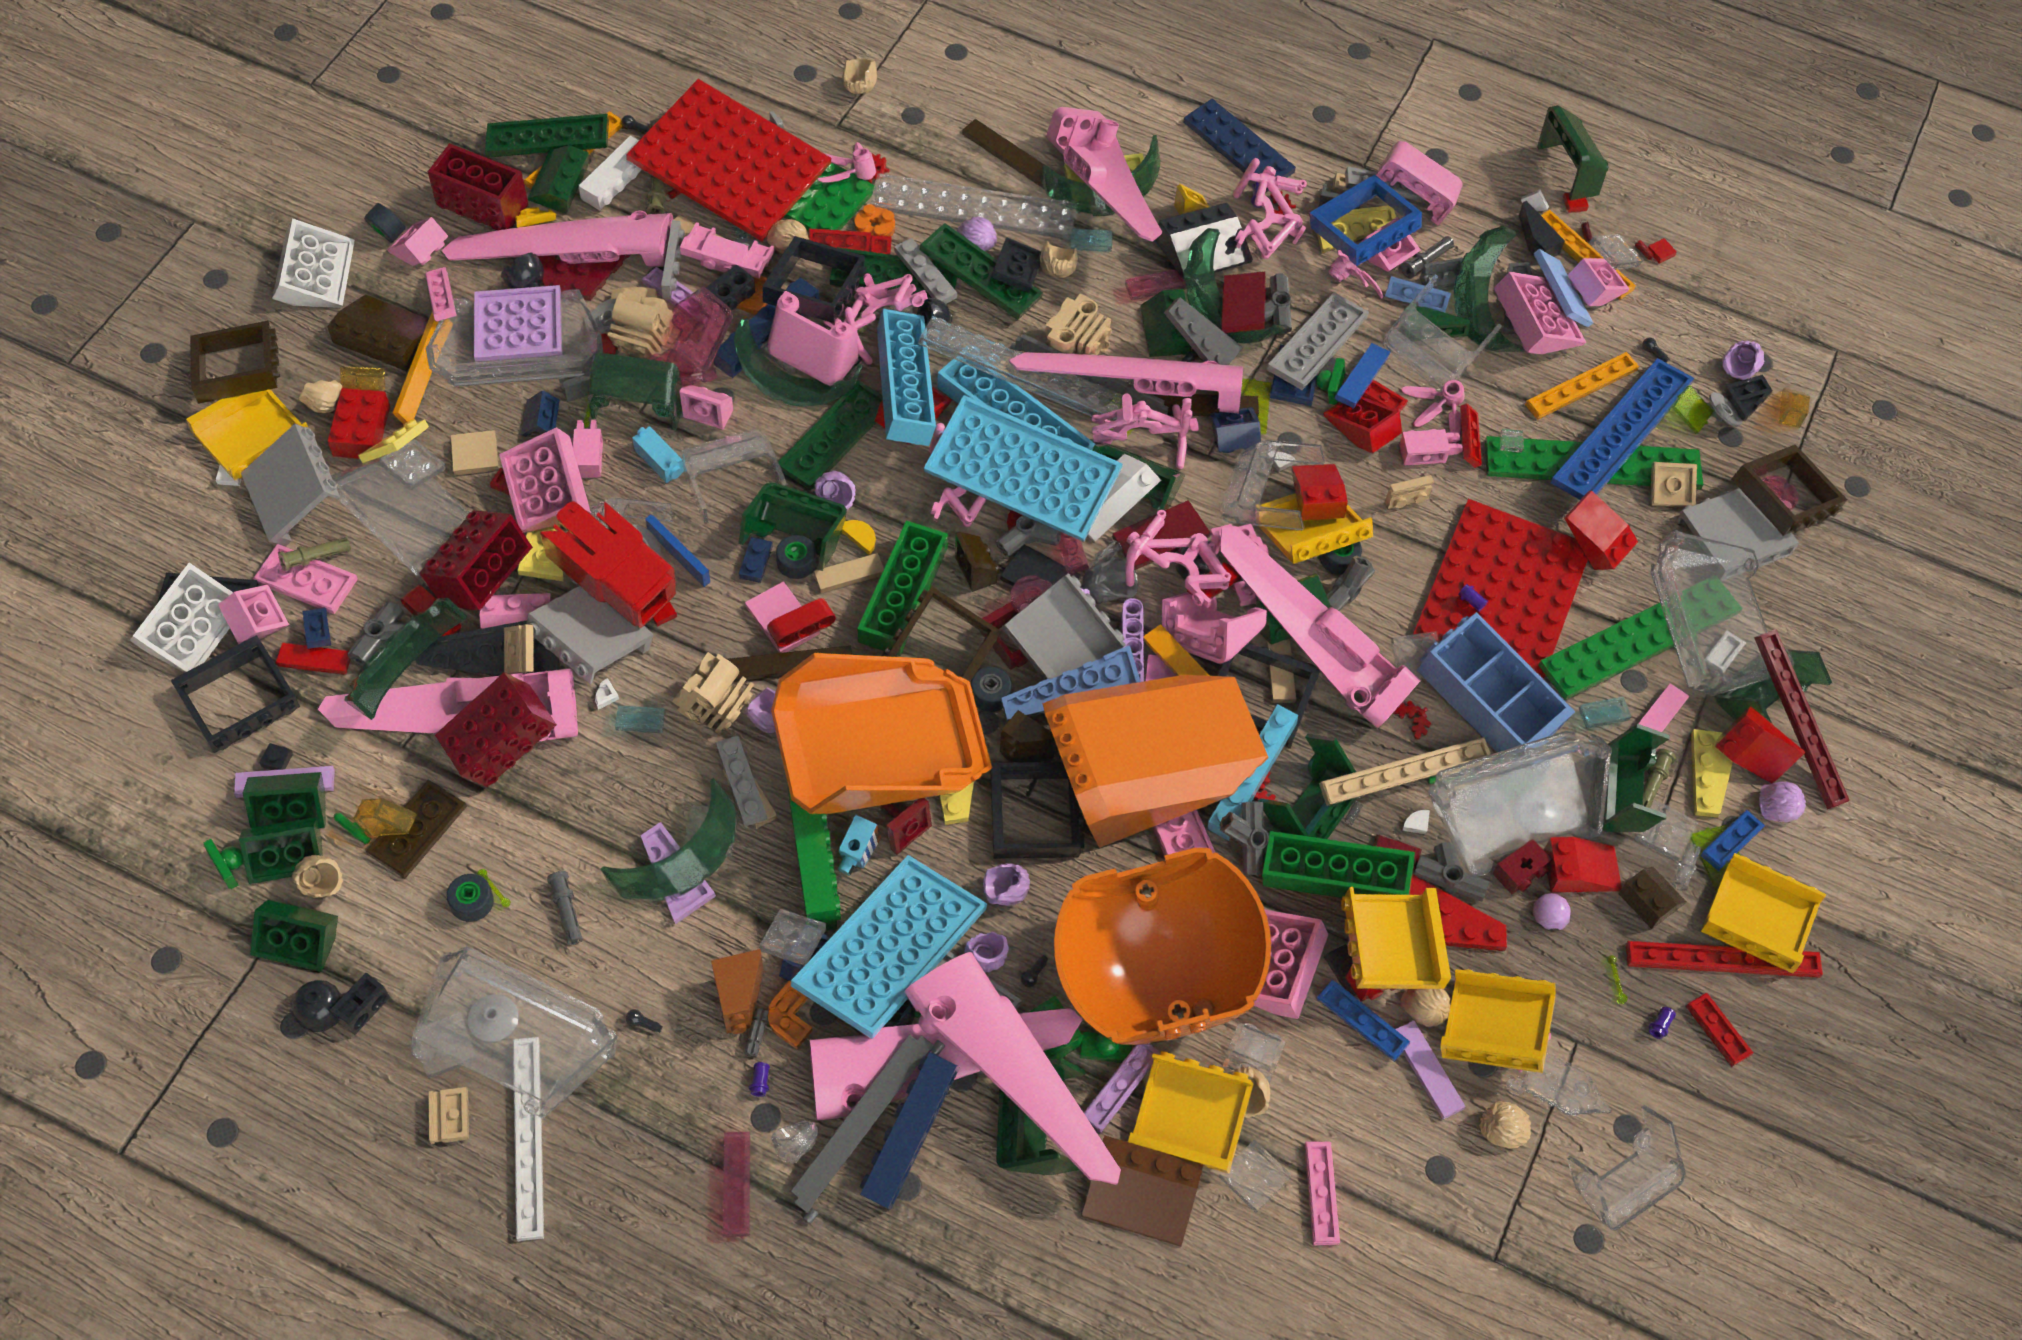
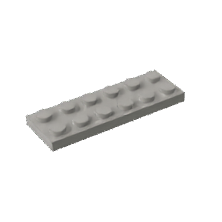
(1317, 341)

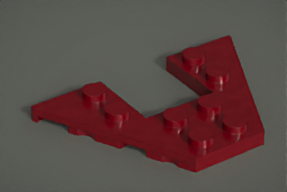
(581, 276)

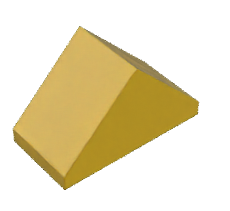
(1188, 200)

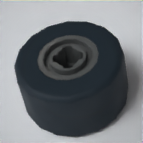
(989, 687)

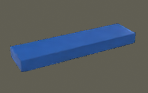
(1362, 375)
(678, 550)
(1363, 1020)

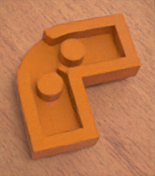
(783, 1018)

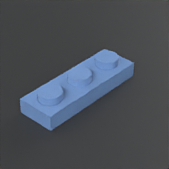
(1407, 291)

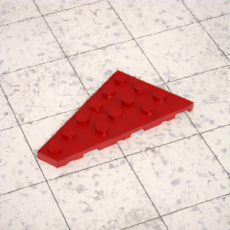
(1462, 923)

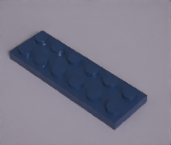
(1235, 139)

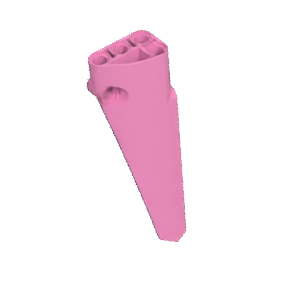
(1096, 157)
(574, 240)
(1149, 375)
(1323, 634)
(433, 705)
(989, 1031)
(849, 1064)

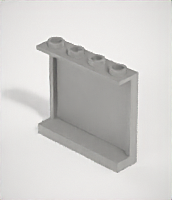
(288, 482)
(1738, 522)
(1063, 630)
(586, 632)

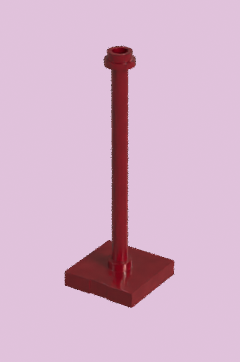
(907, 824)

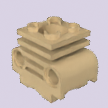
(640, 324)
(1078, 328)
(711, 692)

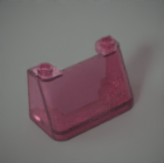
(702, 327)

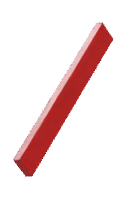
(1712, 959)

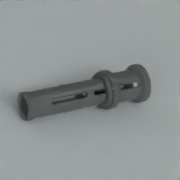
(1419, 259)
(563, 898)

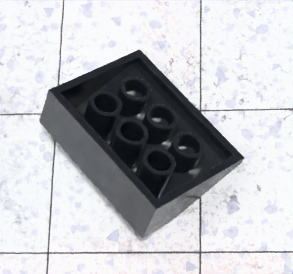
(1181, 230)

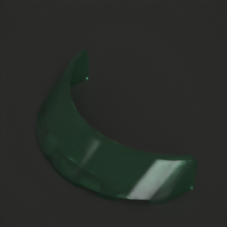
(1087, 200)
(1473, 285)
(1203, 290)
(781, 385)
(399, 652)
(689, 864)

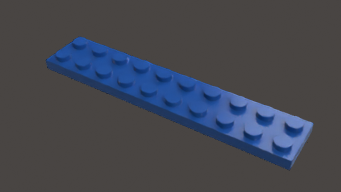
(1622, 430)

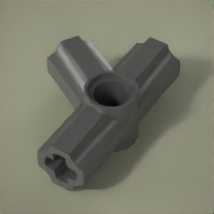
(1278, 305)
(1019, 535)
(1350, 582)
(385, 623)
(1243, 830)
(1448, 866)

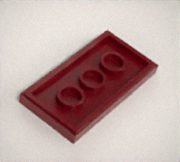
(1244, 302)
(1180, 522)

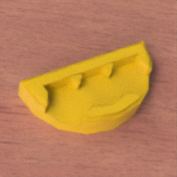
(534, 216)
(860, 534)

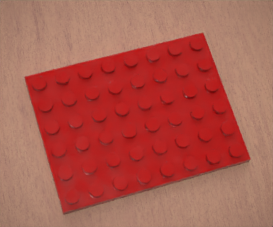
(729, 159)
(1520, 570)

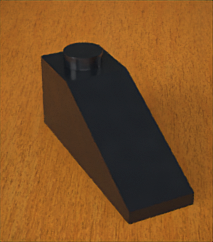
(1538, 232)

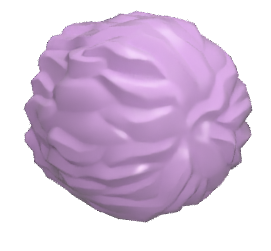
(979, 231)
(1743, 359)
(836, 488)
(760, 711)
(1781, 802)
(1006, 884)
(988, 950)

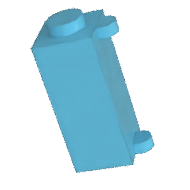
(657, 454)

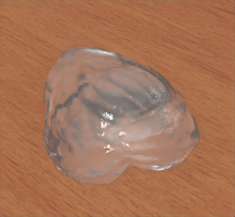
(794, 1140)

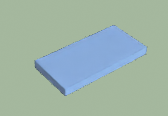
(1562, 288)

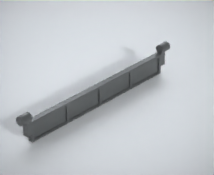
(1031, 345)
(860, 1121)

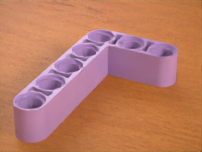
(1134, 623)

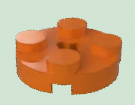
(871, 214)

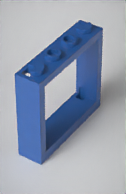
(1354, 197)

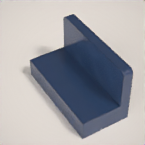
(540, 413)

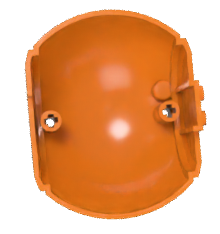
(1184, 950)

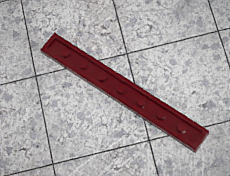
(1801, 719)

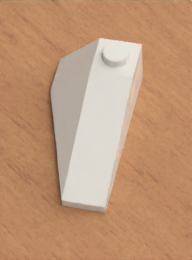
(1130, 487)

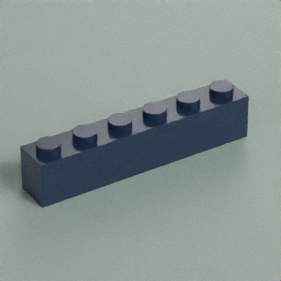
(760, 326)
(909, 1131)

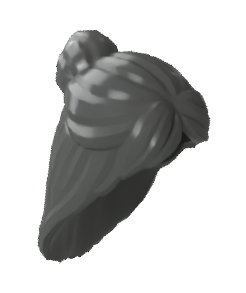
(1108, 581)

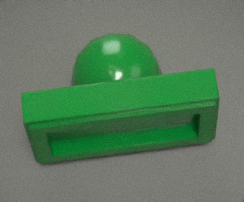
(1332, 380)
(227, 860)
(1100, 1048)

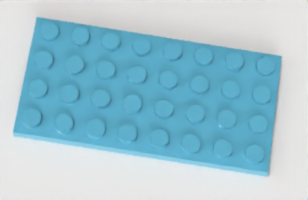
(1023, 468)
(888, 946)

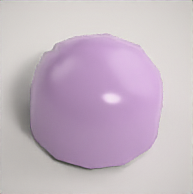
(1552, 911)

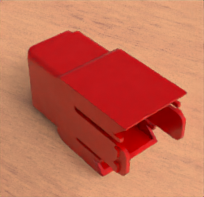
(611, 562)

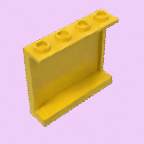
(241, 421)
(1318, 535)
(1763, 912)
(1396, 940)
(1499, 1020)
(1192, 1111)

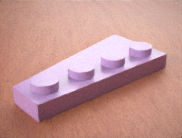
(660, 845)

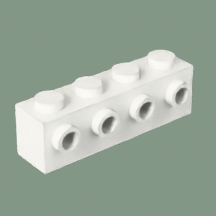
(609, 177)

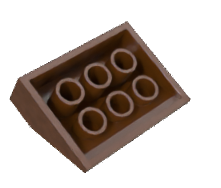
(1151, 1193)

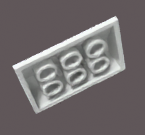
(313, 267)
(185, 621)

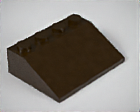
(379, 331)

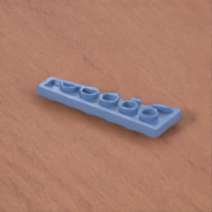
(1111, 670)

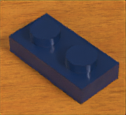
(756, 560)
(316, 628)

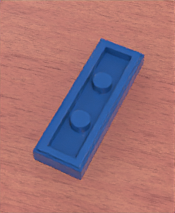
(1732, 840)

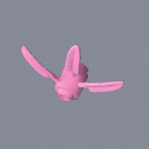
(862, 161)
(1343, 267)
(1451, 387)

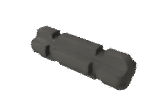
(756, 1032)

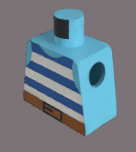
(863, 838)

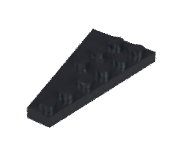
(481, 652)

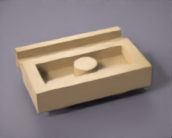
(1409, 492)
(518, 649)
(448, 1115)

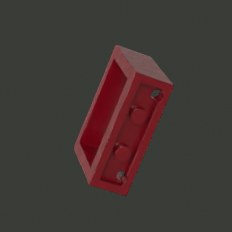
(998, 619)

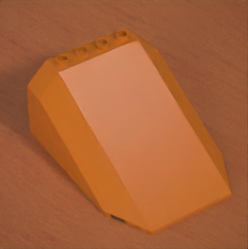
(875, 731)
(1153, 749)

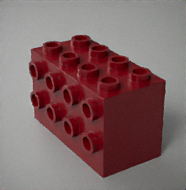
(477, 187)
(476, 559)
(495, 730)

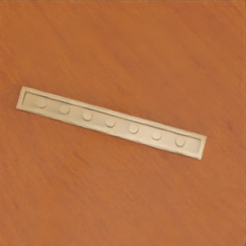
(1401, 771)

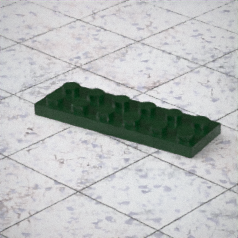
(546, 134)
(886, 268)
(975, 269)
(832, 436)

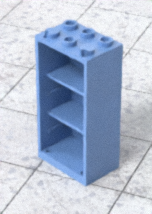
(1492, 686)

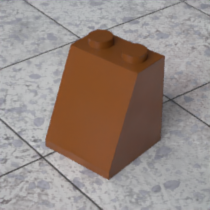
(738, 988)

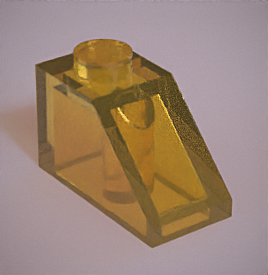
(363, 378)
(1793, 407)
(383, 817)

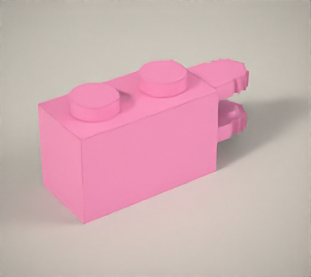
(1428, 446)
(588, 449)

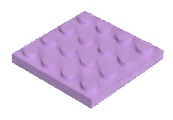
(517, 323)

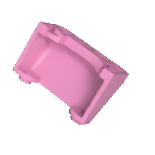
(1422, 177)
(809, 346)
(1208, 631)

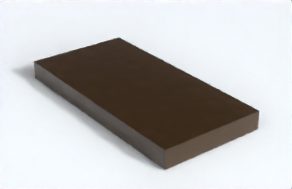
(435, 813)

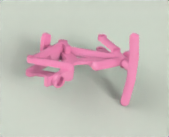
(1290, 221)
(875, 297)
(1135, 416)
(951, 495)
(1197, 544)

